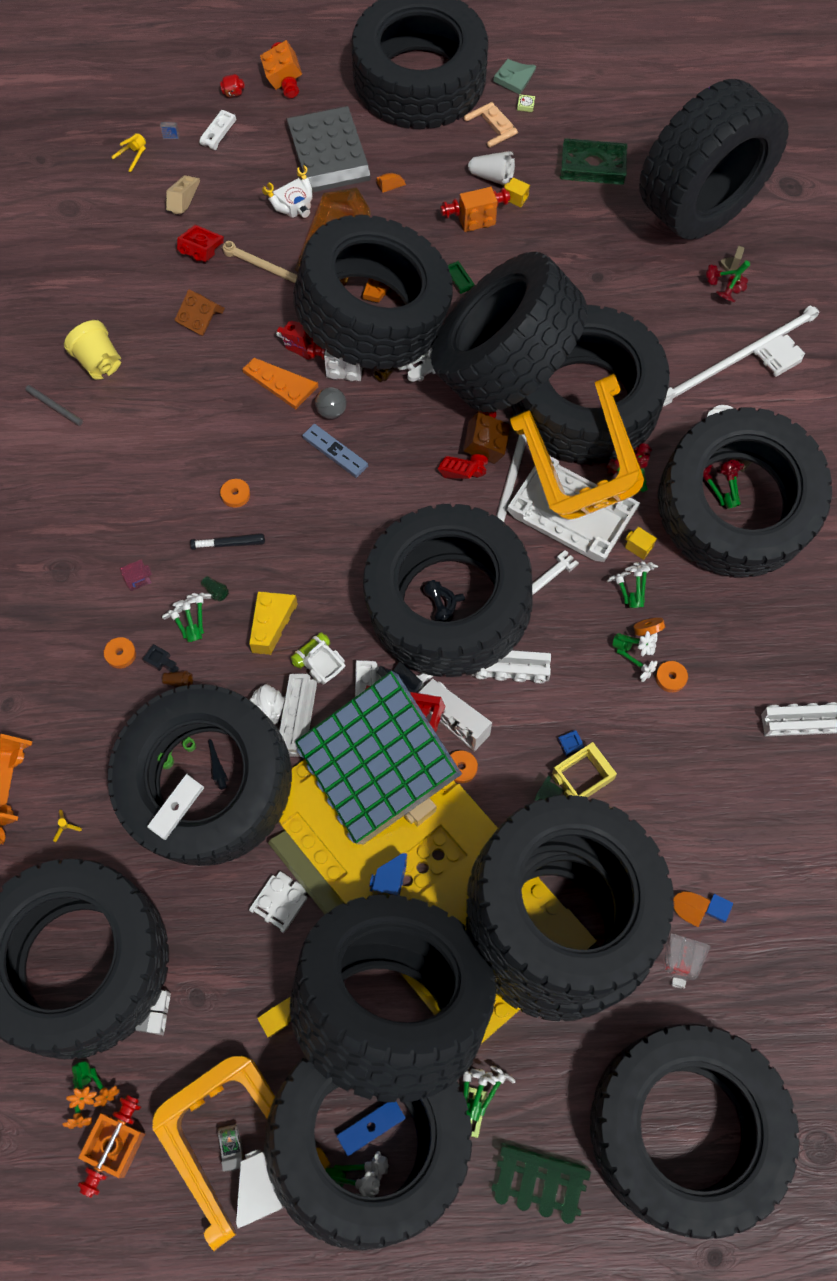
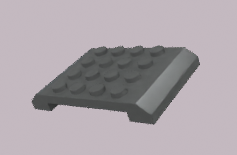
(329, 148)

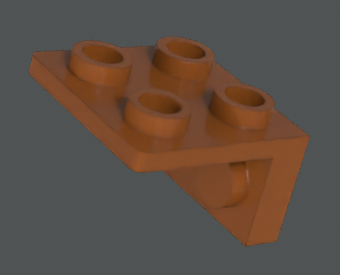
(197, 312)

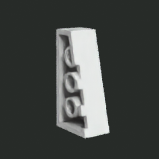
(459, 717)

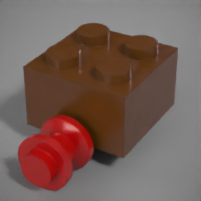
(485, 440)

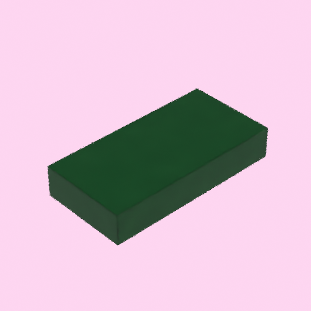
(460, 278)

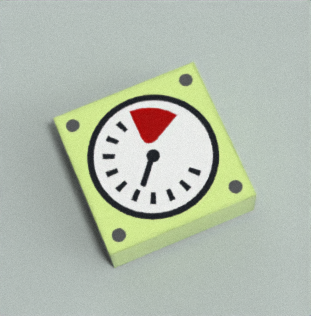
(526, 103)

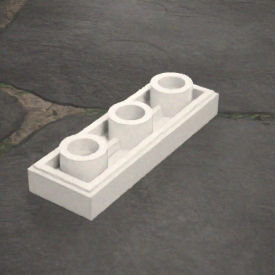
(167, 816)

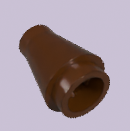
(178, 679)

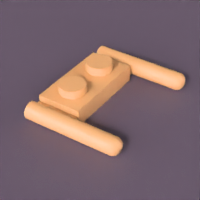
(496, 120)

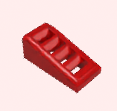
(454, 468)

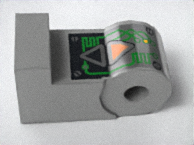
(231, 1147)

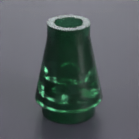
(216, 589)

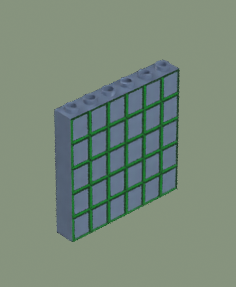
(377, 758)

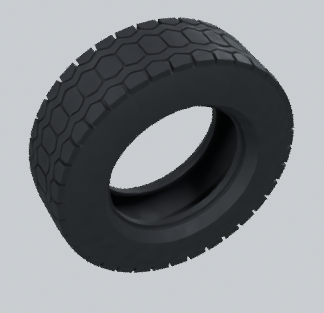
(158, 730)

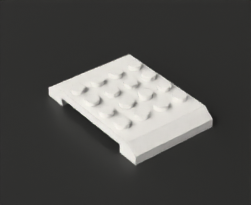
(589, 535)

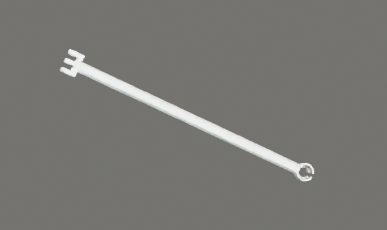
(810, 314)
(511, 478)
(536, 586)

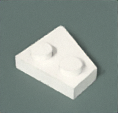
(365, 675)

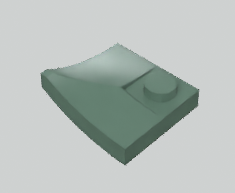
(514, 75)

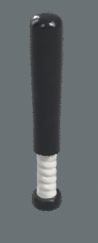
(241, 540)

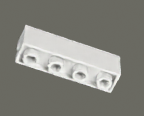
(520, 667)
(297, 710)
(800, 719)

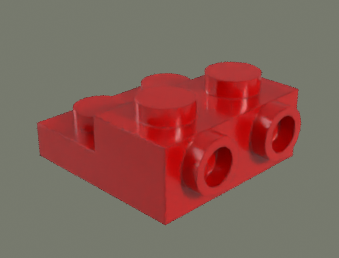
(199, 243)

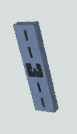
(335, 450)

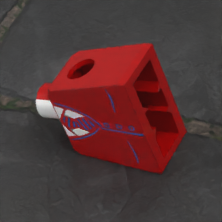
(295, 338)

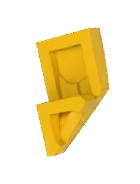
(276, 1018)

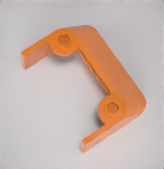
(10, 756)

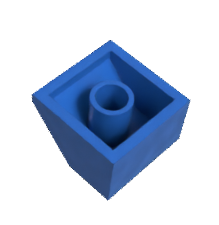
(389, 877)

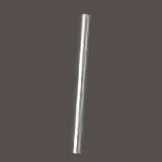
(54, 405)

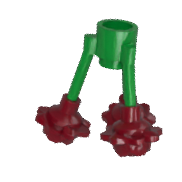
(731, 471)

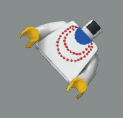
(293, 197)

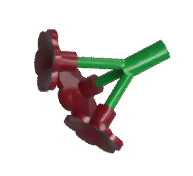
(736, 283)

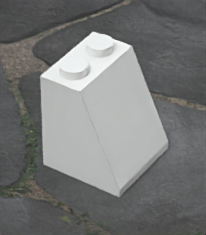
(256, 1192)

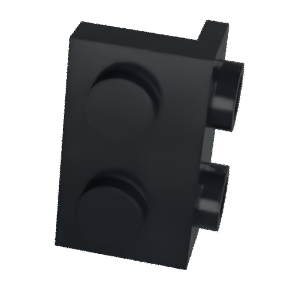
(410, 680)

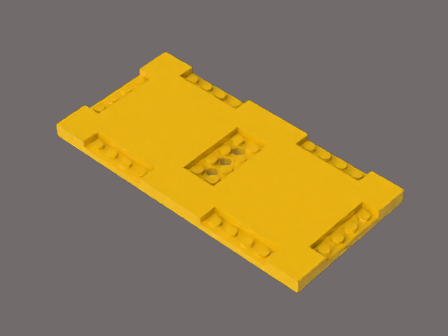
(455, 828)

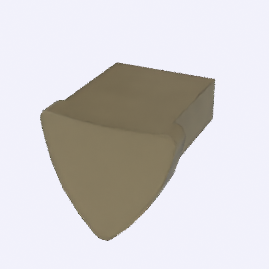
(732, 263)

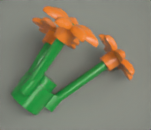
(81, 1077)

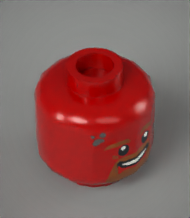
(232, 85)

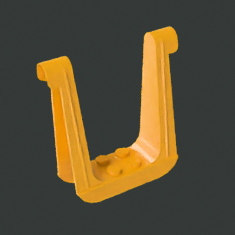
(624, 486)
(168, 1129)

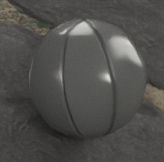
(330, 403)

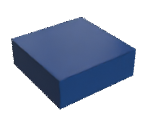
(571, 743)
(719, 908)

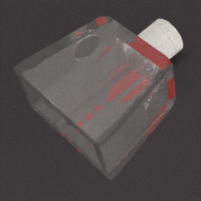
(684, 959)

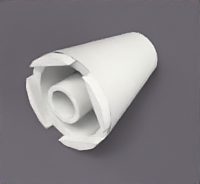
(493, 167)

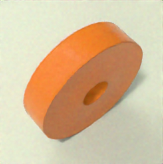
(238, 499)
(652, 625)
(116, 645)
(671, 668)
(470, 764)

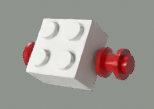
(335, 367)

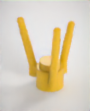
(135, 142)

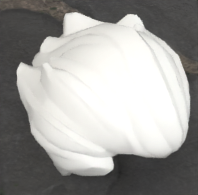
(269, 701)

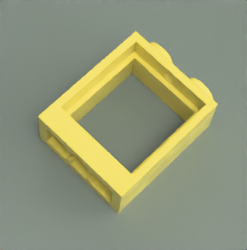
(597, 760)

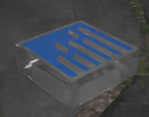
(169, 130)

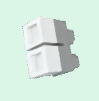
(156, 1022)

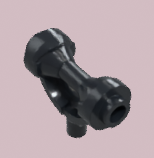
(435, 590)

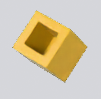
(518, 191)
(640, 542)

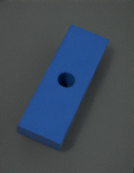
(358, 1134)

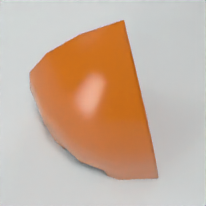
(390, 181)
(691, 907)

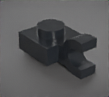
(159, 658)

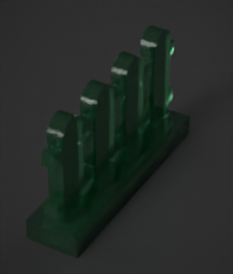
(552, 1178)

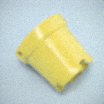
(93, 348)

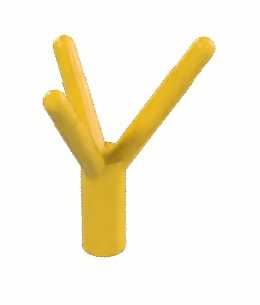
(64, 825)

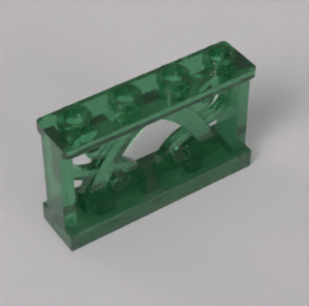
(603, 173)

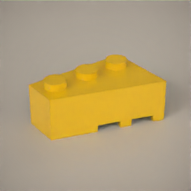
(269, 620)

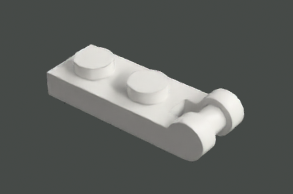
(217, 129)

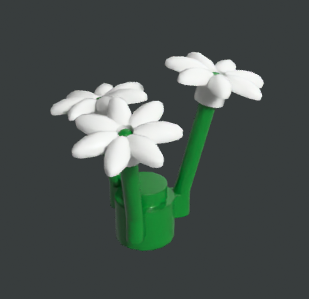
(636, 598)
(192, 632)
(646, 643)
(474, 1105)

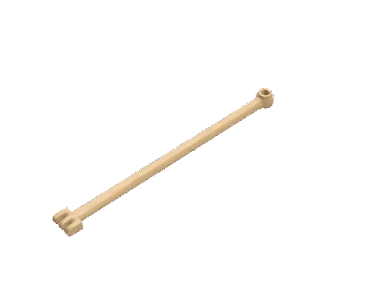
(230, 250)

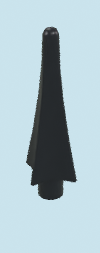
(219, 774)

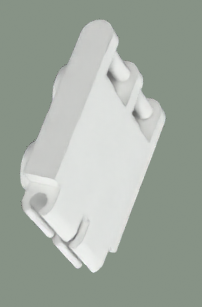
(780, 354)
(280, 900)

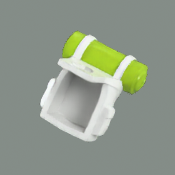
(319, 659)

